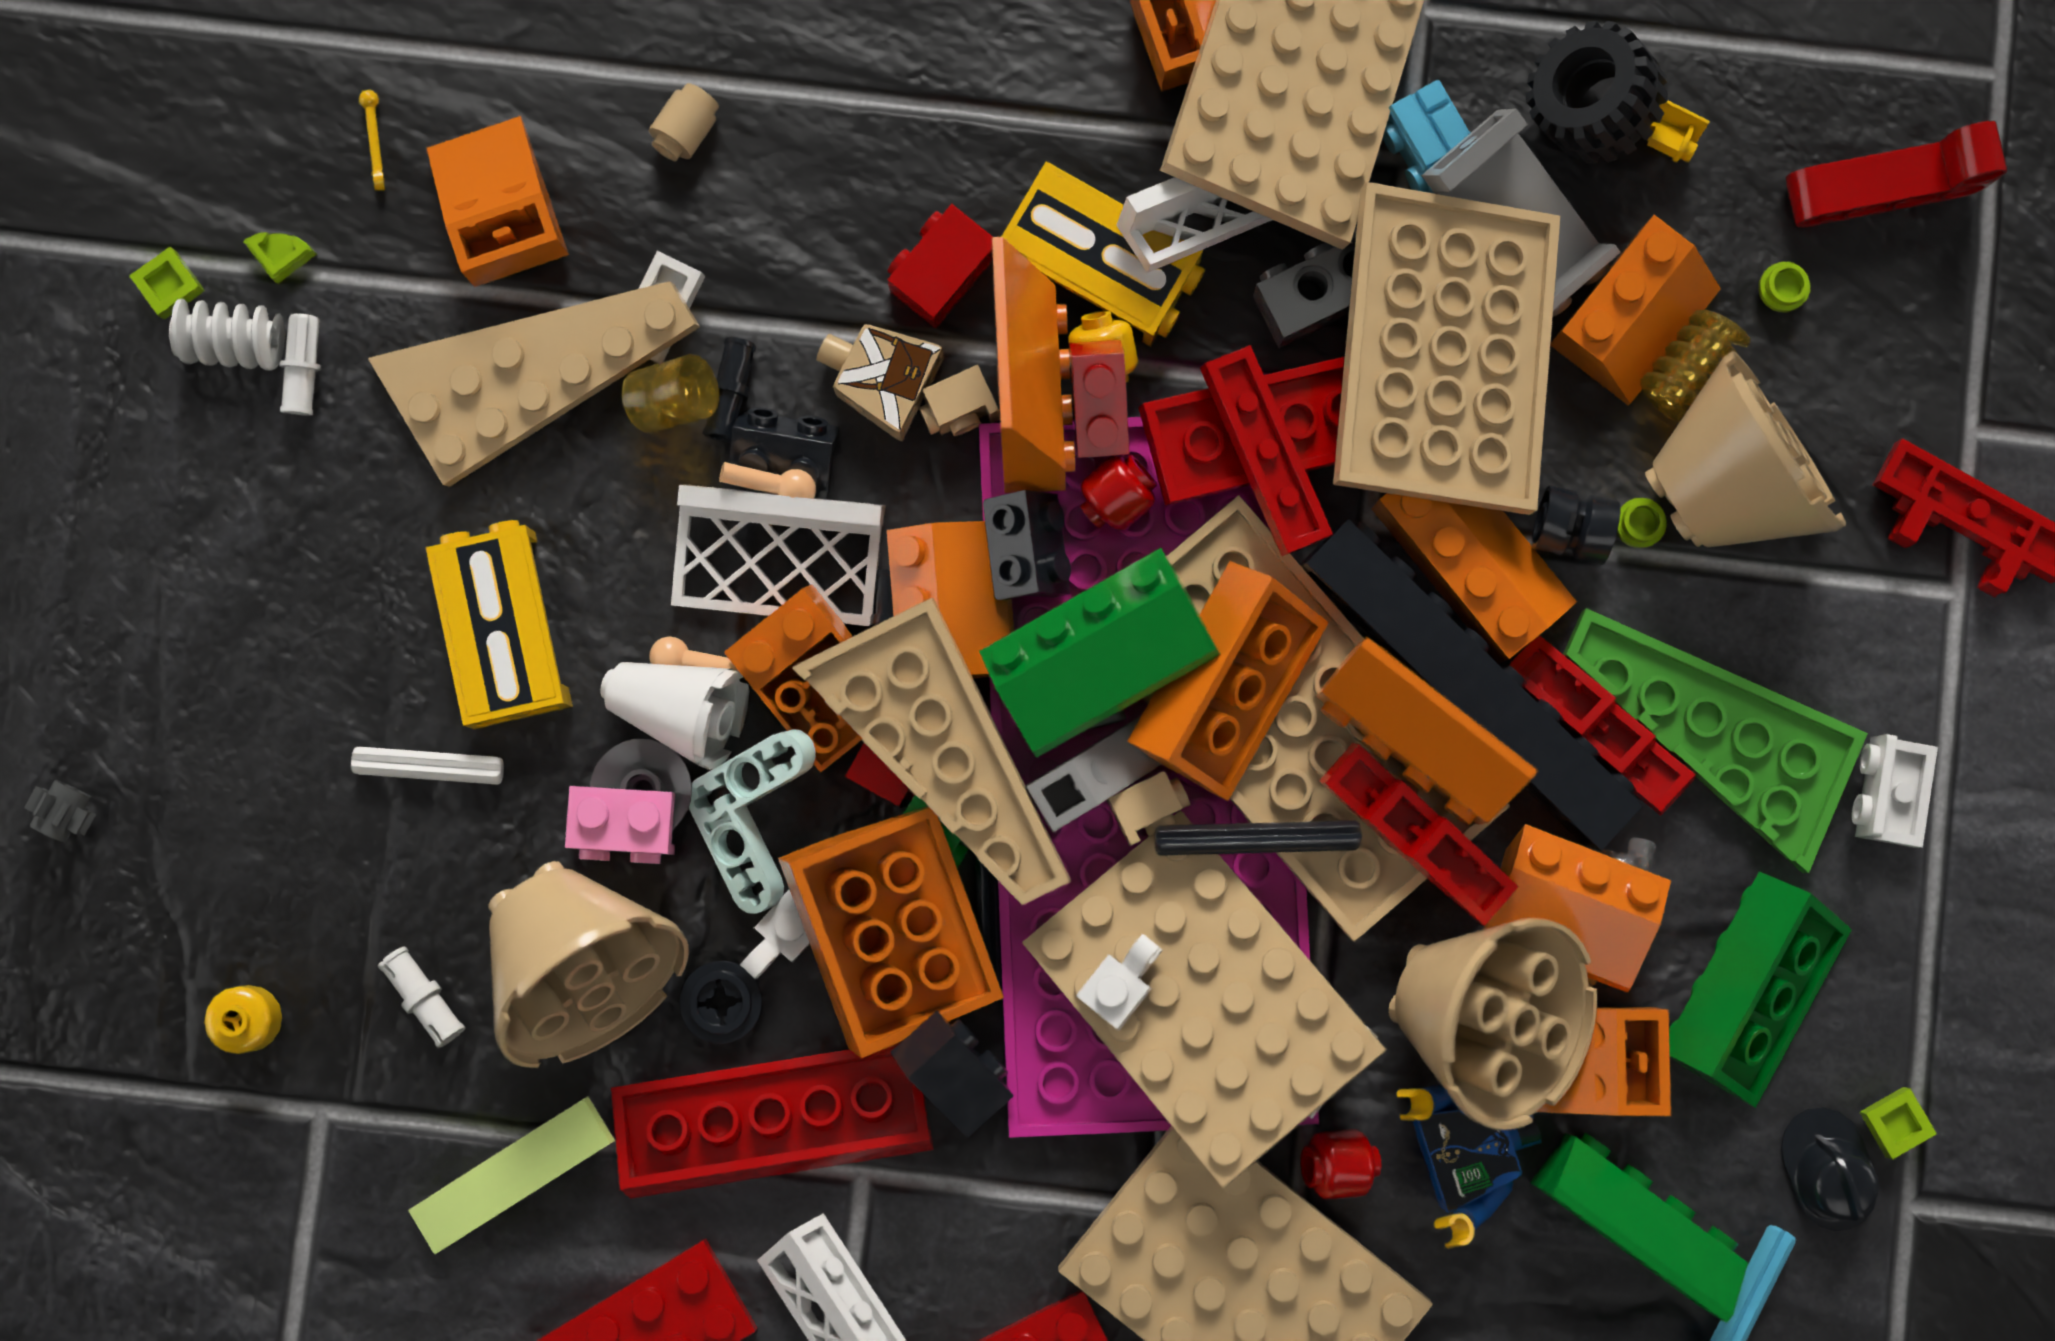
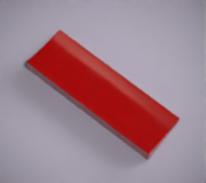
(765, 1121)

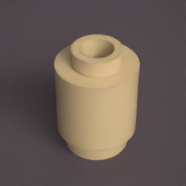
(683, 122)

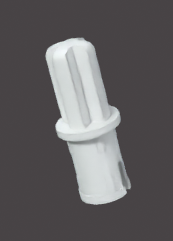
(300, 364)

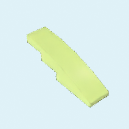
(511, 1175)

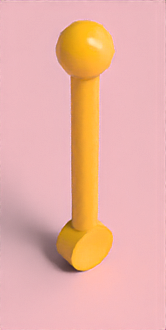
(369, 100)

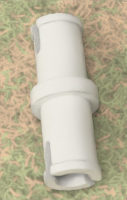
(421, 997)

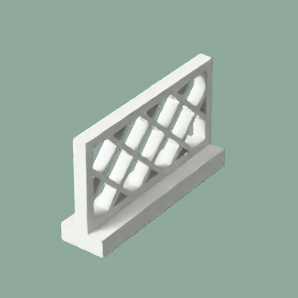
(782, 511)

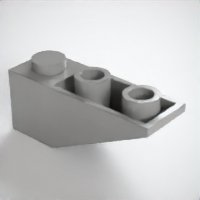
(1089, 778)

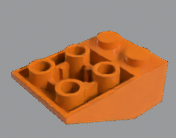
(1172, 36)
(495, 202)
(766, 658)
(1624, 1066)

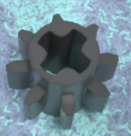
(60, 811)

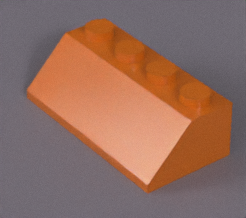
(1479, 568)
(1221, 711)
(1424, 734)

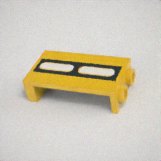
(1075, 242)
(496, 625)

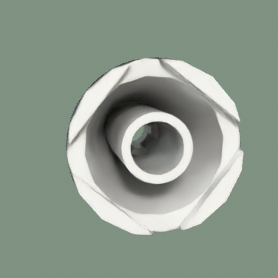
(680, 706)

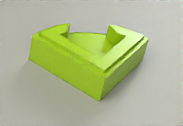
(279, 253)

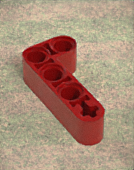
(1898, 179)

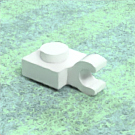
(782, 934)
(1116, 987)

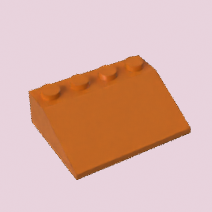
(1031, 375)
(890, 928)

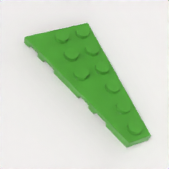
(1747, 744)

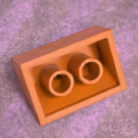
(1637, 309)
(955, 569)
(1597, 897)

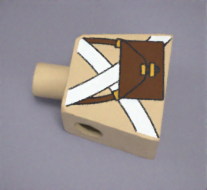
(882, 374)

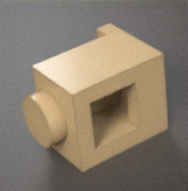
(958, 403)
(1148, 805)

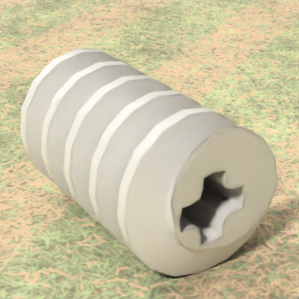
(226, 338)

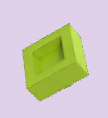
(165, 281)
(1898, 1123)

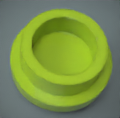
(1784, 287)
(1641, 523)

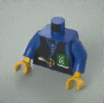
(1465, 1160)

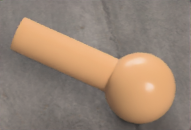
(791, 483)
(675, 652)

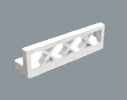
(1172, 201)
(832, 1280)

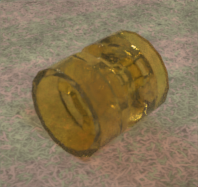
(670, 393)

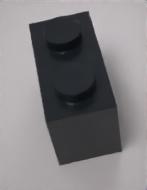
(952, 1073)

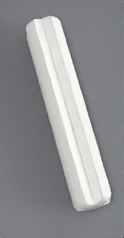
(427, 765)

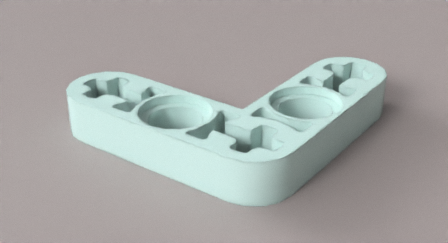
(731, 813)

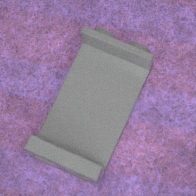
(1502, 170)

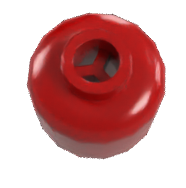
(1118, 492)
(1340, 1164)

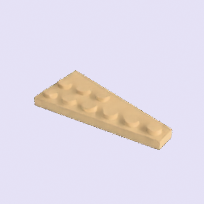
(504, 382)
(928, 723)

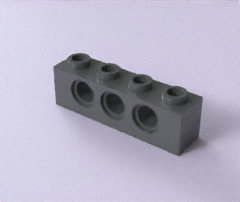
(1287, 311)

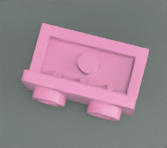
(620, 821)

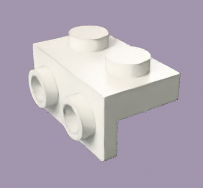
(1894, 791)

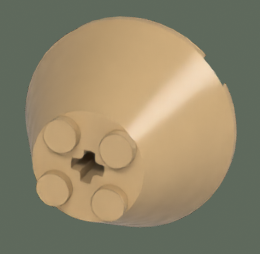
(1740, 468)
(574, 965)
(1500, 1017)

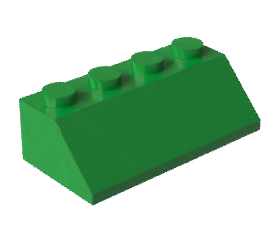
(1099, 652)
(1757, 988)
(1644, 1225)

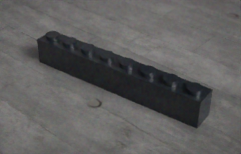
(1455, 663)

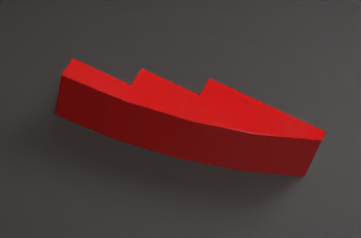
(1594, 715)
(1419, 834)

